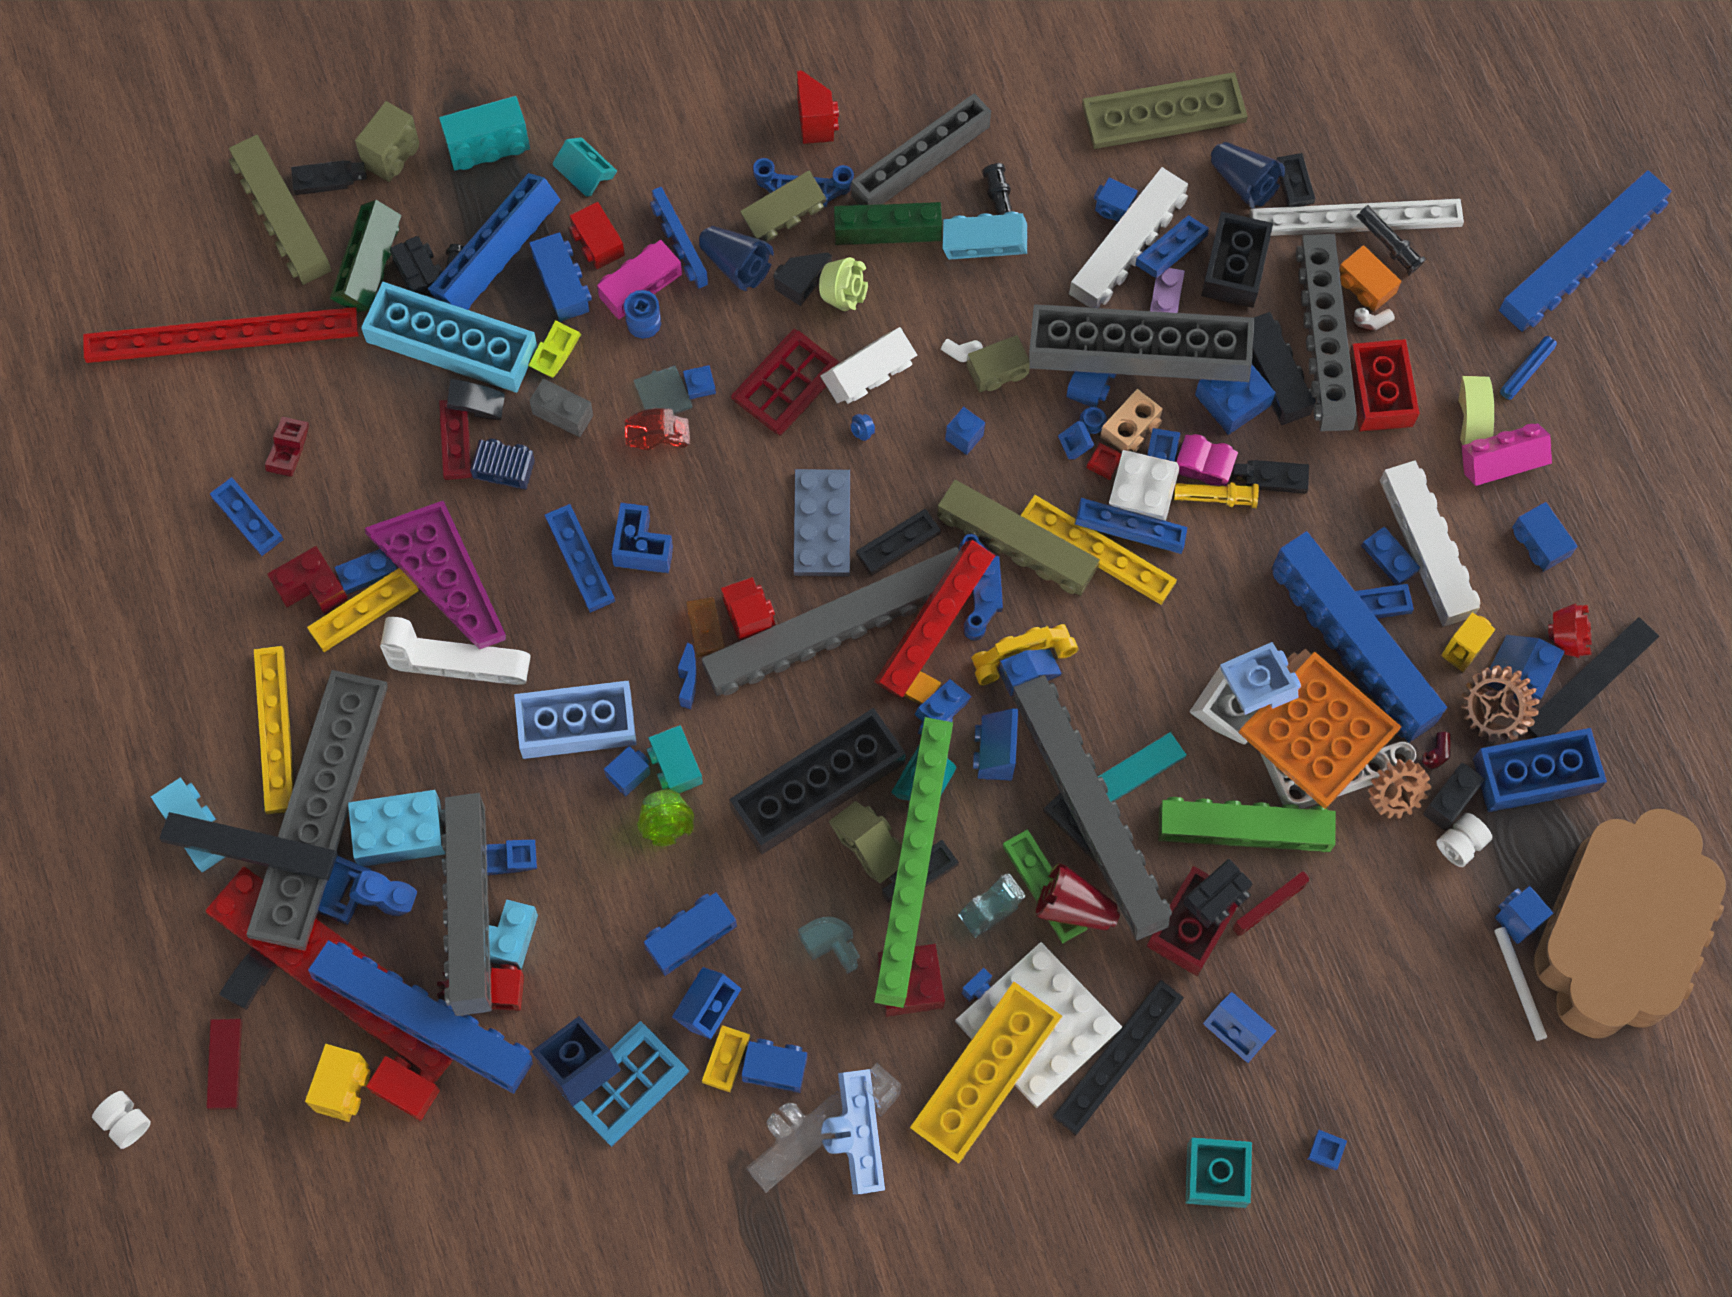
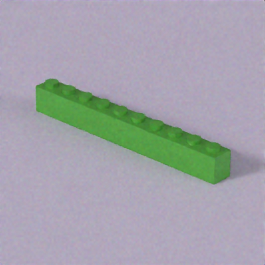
(913, 863)

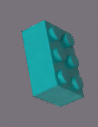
(485, 133)

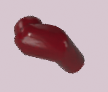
(1440, 754)

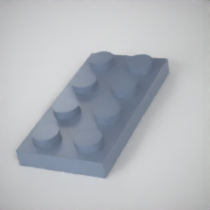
(822, 523)

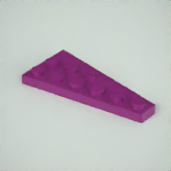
(437, 562)

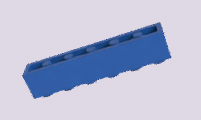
(495, 242)

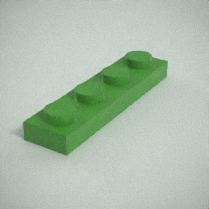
(1034, 871)

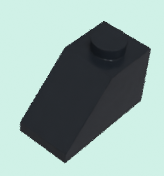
(800, 276)

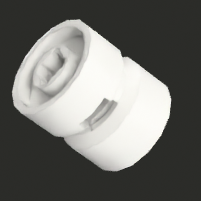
(1461, 842)
(118, 1116)

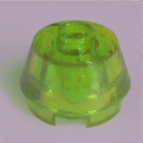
(665, 817)

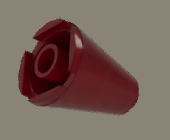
(1075, 901)

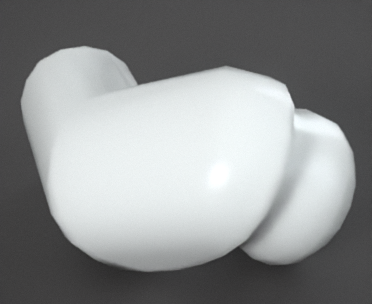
(1372, 322)
(960, 352)

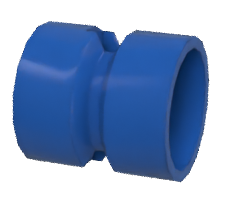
(642, 314)

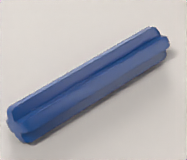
(1528, 367)

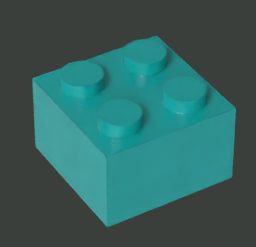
(1218, 1172)

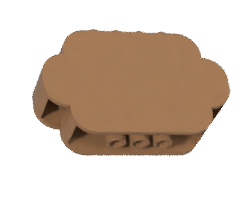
(1630, 924)

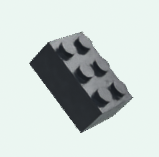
(1237, 259)

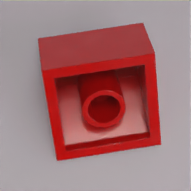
(816, 110)

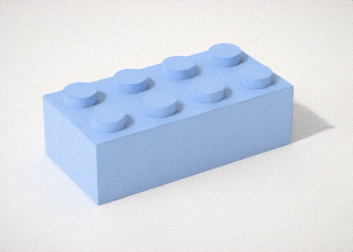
(575, 719)

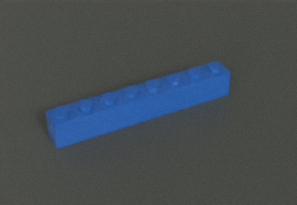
(1584, 251)
(421, 1016)

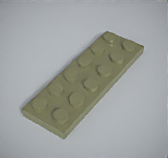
(1164, 110)

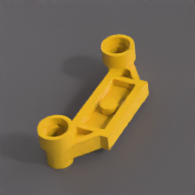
(1033, 639)

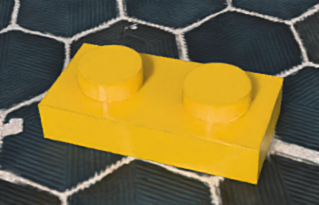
(726, 1058)

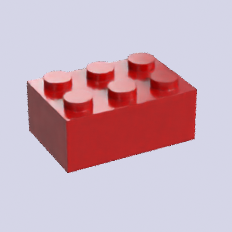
(1383, 385)

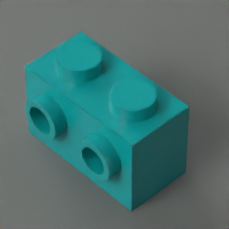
(675, 760)

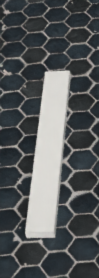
(1343, 217)

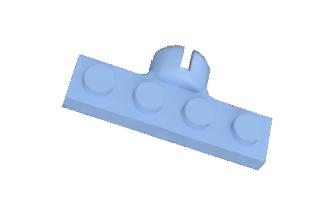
(857, 1133)

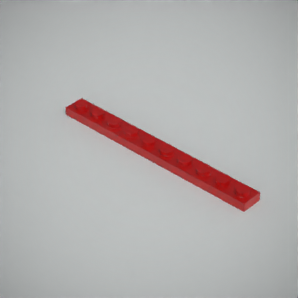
(220, 335)

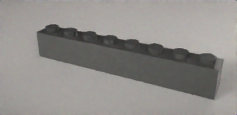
(466, 905)

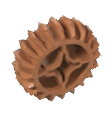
(1521, 714)

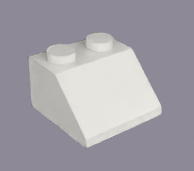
(1220, 709)

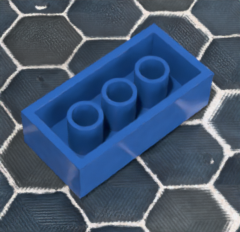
(1539, 769)

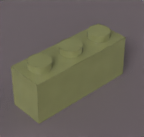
(784, 207)

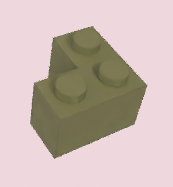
(868, 839)

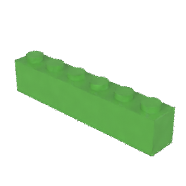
(1247, 825)

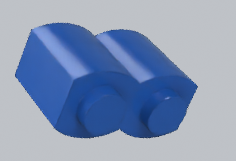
(376, 890)

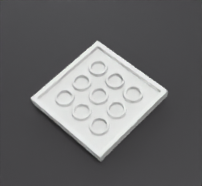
(1076, 1038)

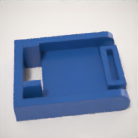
(341, 875)

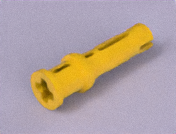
(1228, 494)

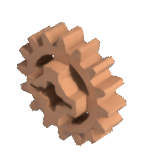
(1399, 788)

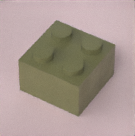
(388, 141)

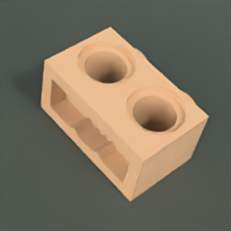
(1126, 420)

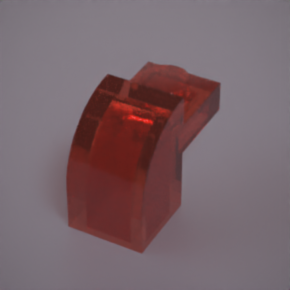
(654, 427)

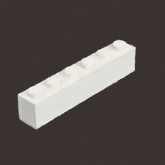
(1128, 239)
(1429, 543)

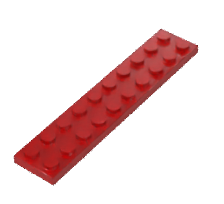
(234, 911)

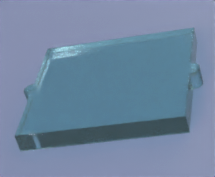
(663, 390)

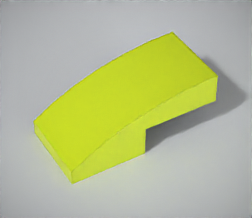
(555, 349)

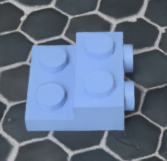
(1261, 678)

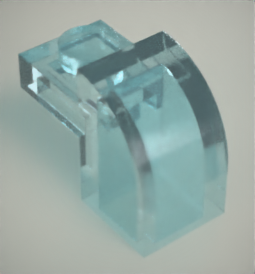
(992, 906)
(828, 934)

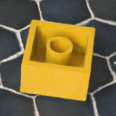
(338, 1083)

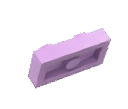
(1167, 291)

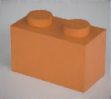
(1368, 279)

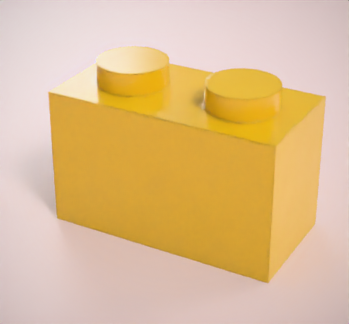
(1468, 641)

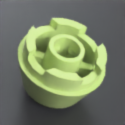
(843, 283)

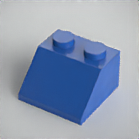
(1531, 656)
(997, 745)

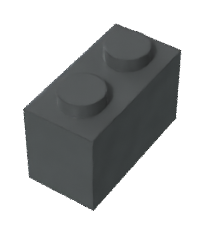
(561, 407)

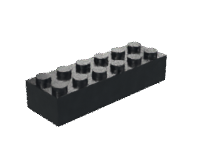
(817, 781)

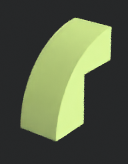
(1478, 408)

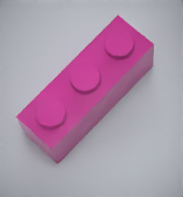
(648, 272)
(1506, 454)

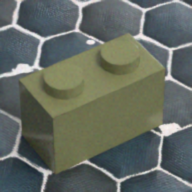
(998, 364)

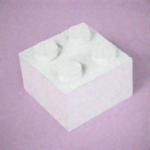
(1144, 485)

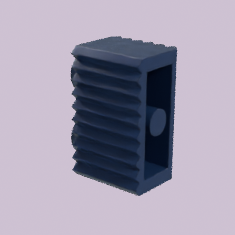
(502, 463)

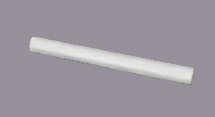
(1520, 984)

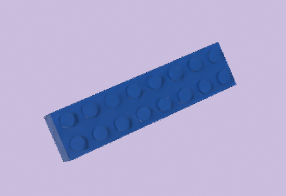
(1357, 637)

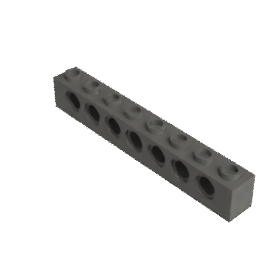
(1341, 413)

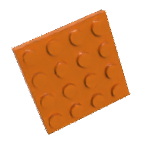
(1322, 734)

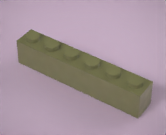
(279, 209)
(1018, 538)

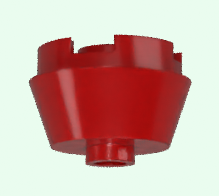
(1571, 630)

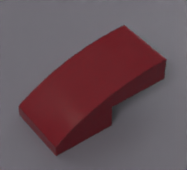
(287, 446)

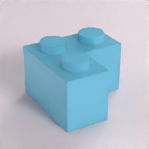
(512, 936)

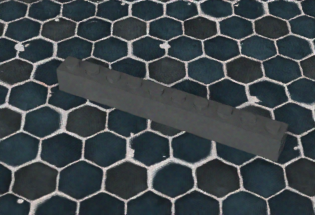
(825, 626)
(1091, 807)

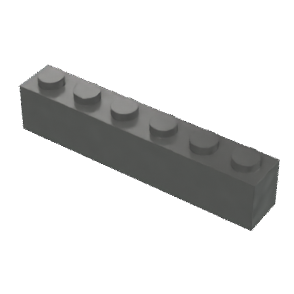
(921, 152)

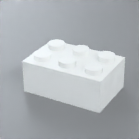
(869, 367)

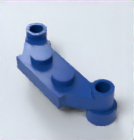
(837, 185)
(986, 597)

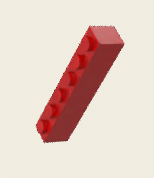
(934, 618)

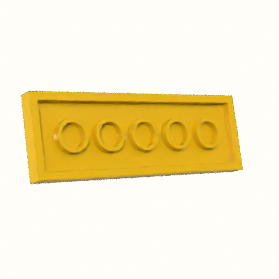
(986, 1072)

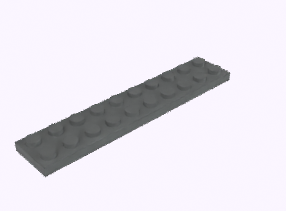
(319, 804)

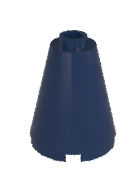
(1248, 173)
(737, 255)

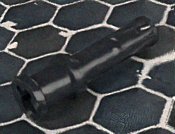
(998, 188)
(1398, 248)

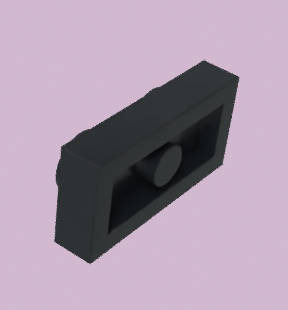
(1296, 181)

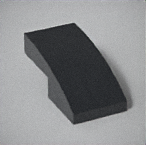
(475, 398)
(248, 978)

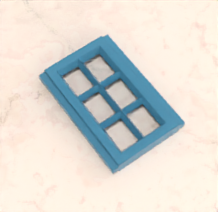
(648, 1099)

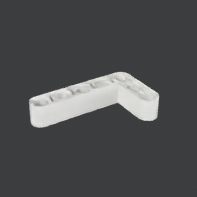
(450, 659)
(1284, 784)

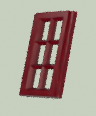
(768, 366)

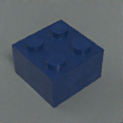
(576, 1061)

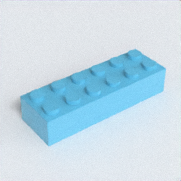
(449, 337)

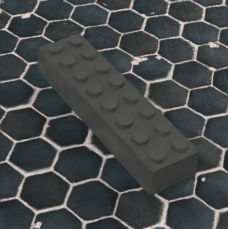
(1141, 343)

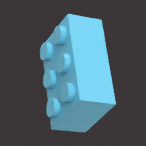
(396, 828)

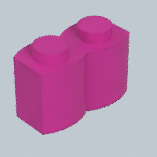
(1206, 460)

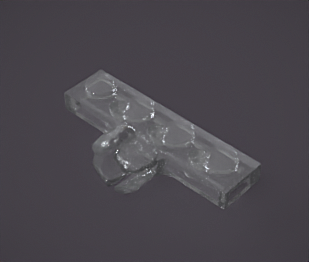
(794, 1140)

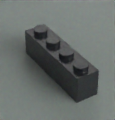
(1276, 365)

